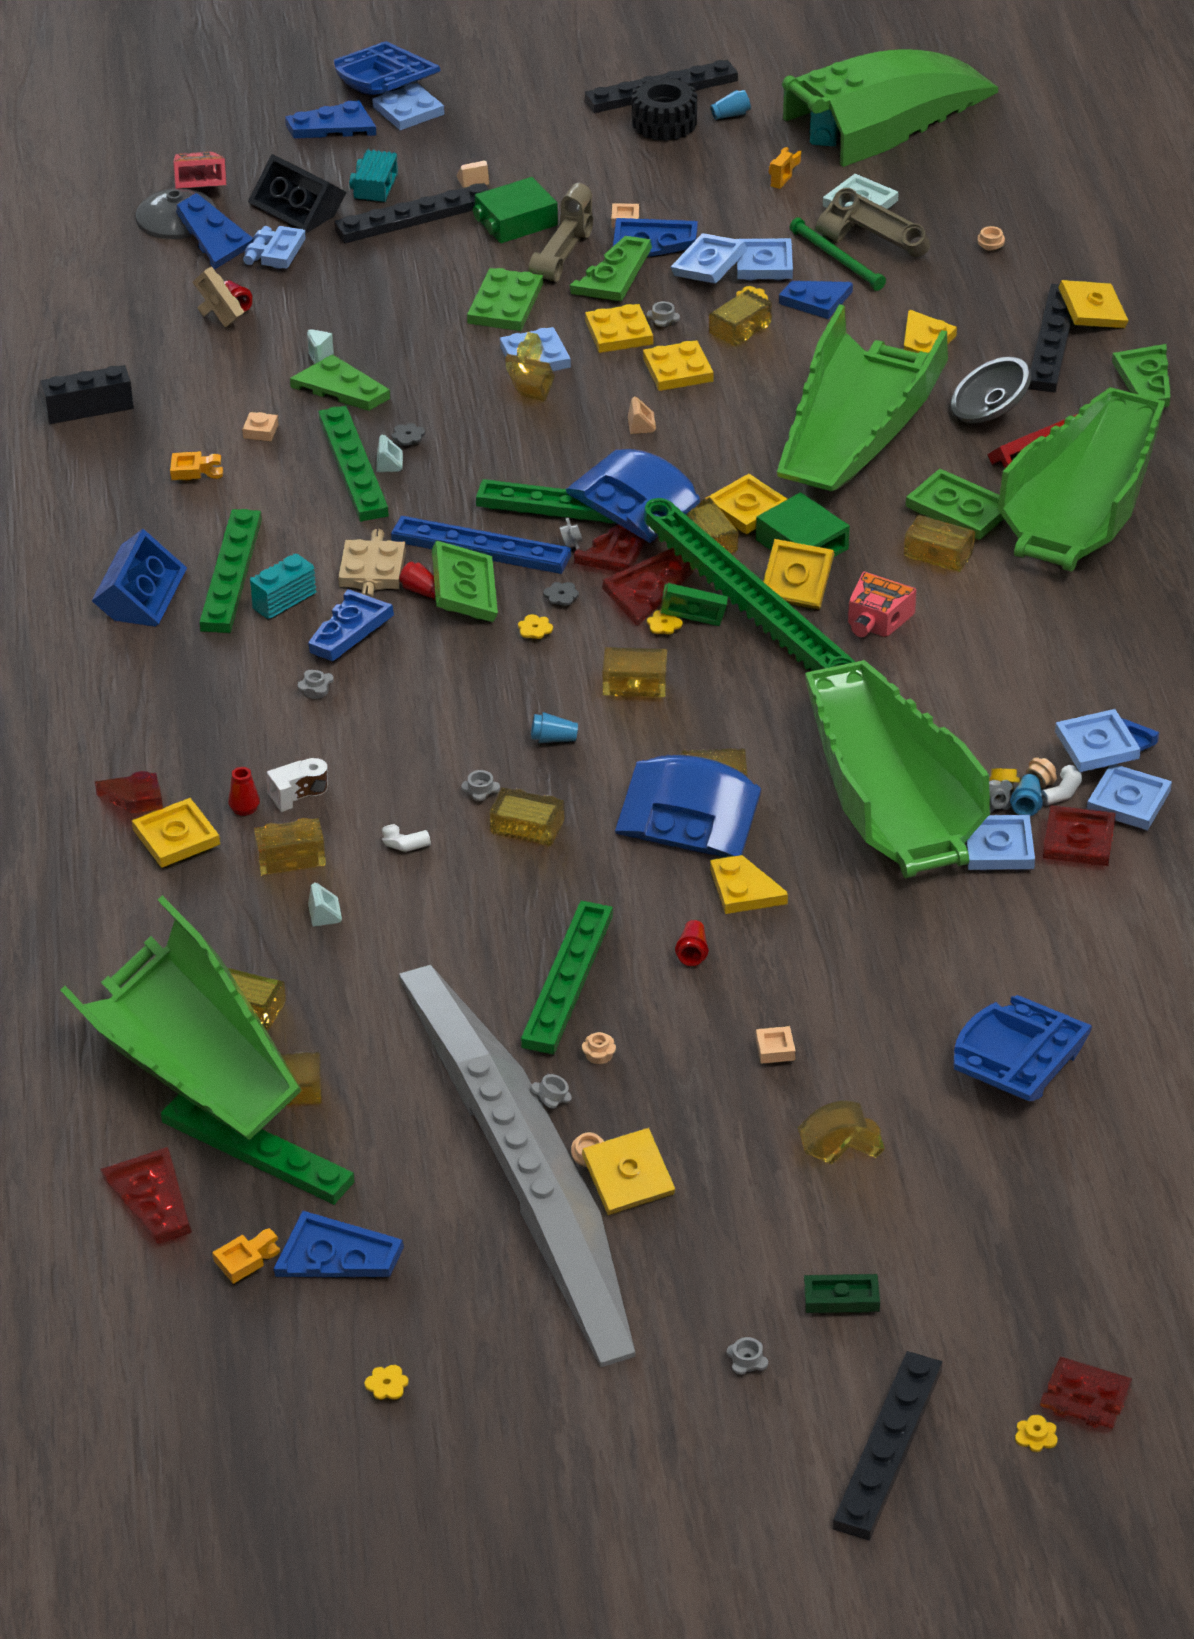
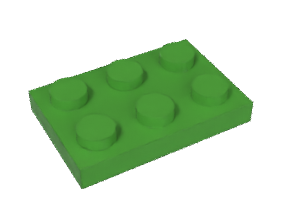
(505, 299)
(956, 502)
(464, 581)

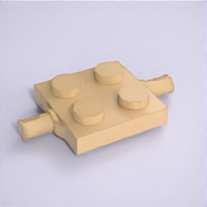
(372, 564)

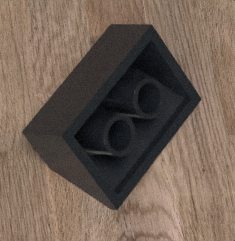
(296, 195)
(86, 394)

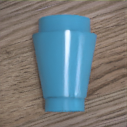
(731, 105)
(550, 728)
(1027, 796)

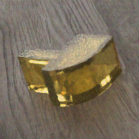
(527, 373)
(836, 1128)

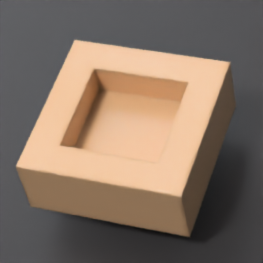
(623, 210)
(260, 426)
(775, 1044)

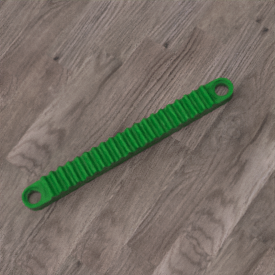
(743, 587)

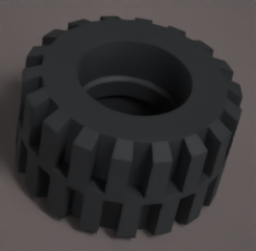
(664, 109)

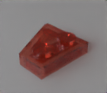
(612, 551)
(133, 793)

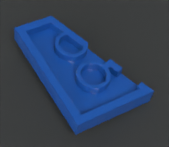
(339, 118)
(214, 231)
(665, 235)
(349, 624)
(336, 1249)

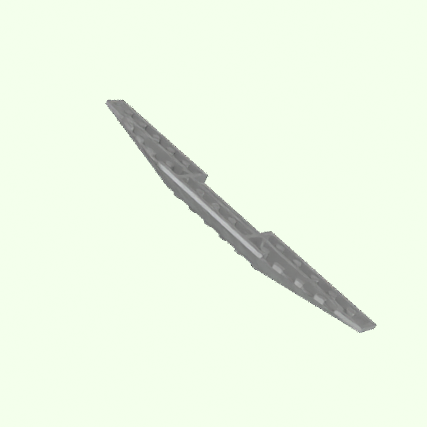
(533, 1159)

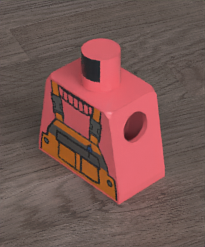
(199, 170)
(880, 605)

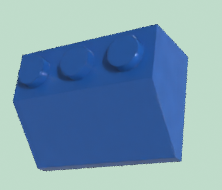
(139, 581)

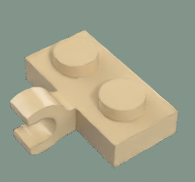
(217, 297)

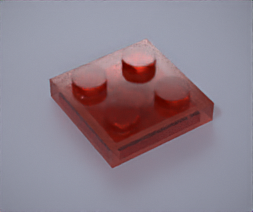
(1079, 835)

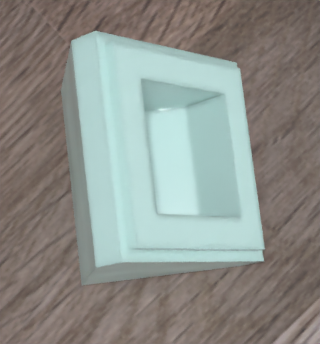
(319, 345)
(388, 456)
(323, 906)

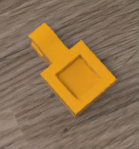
(782, 166)
(191, 465)
(243, 1256)

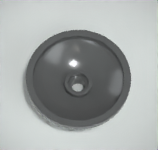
(158, 213)
(991, 390)

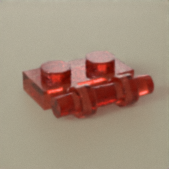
(1086, 1385)

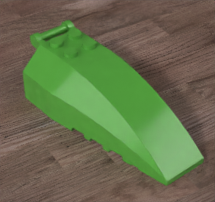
(885, 97)
(855, 404)
(1082, 479)
(895, 771)
(194, 1030)

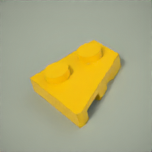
(923, 332)
(744, 885)

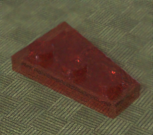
(641, 586)
(151, 1193)

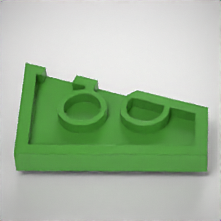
(616, 272)
(1145, 371)
(341, 380)

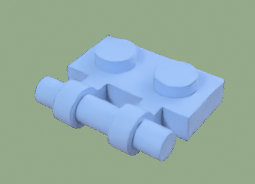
(275, 248)

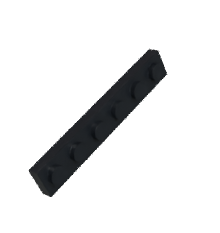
(697, 76)
(408, 214)
(1051, 343)
(887, 1446)

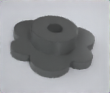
(408, 434)
(561, 593)

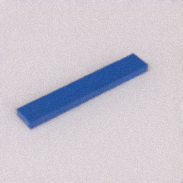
(501, 547)

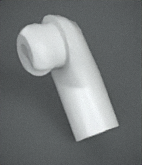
(1066, 789)
(404, 843)

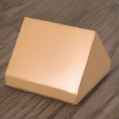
(473, 174)
(640, 417)

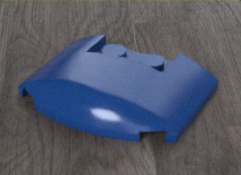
(382, 68)
(626, 482)
(689, 805)
(1018, 1046)

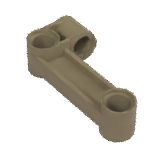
(838, 220)
(575, 222)

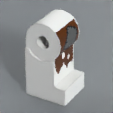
(297, 781)

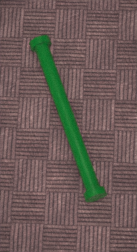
(876, 281)

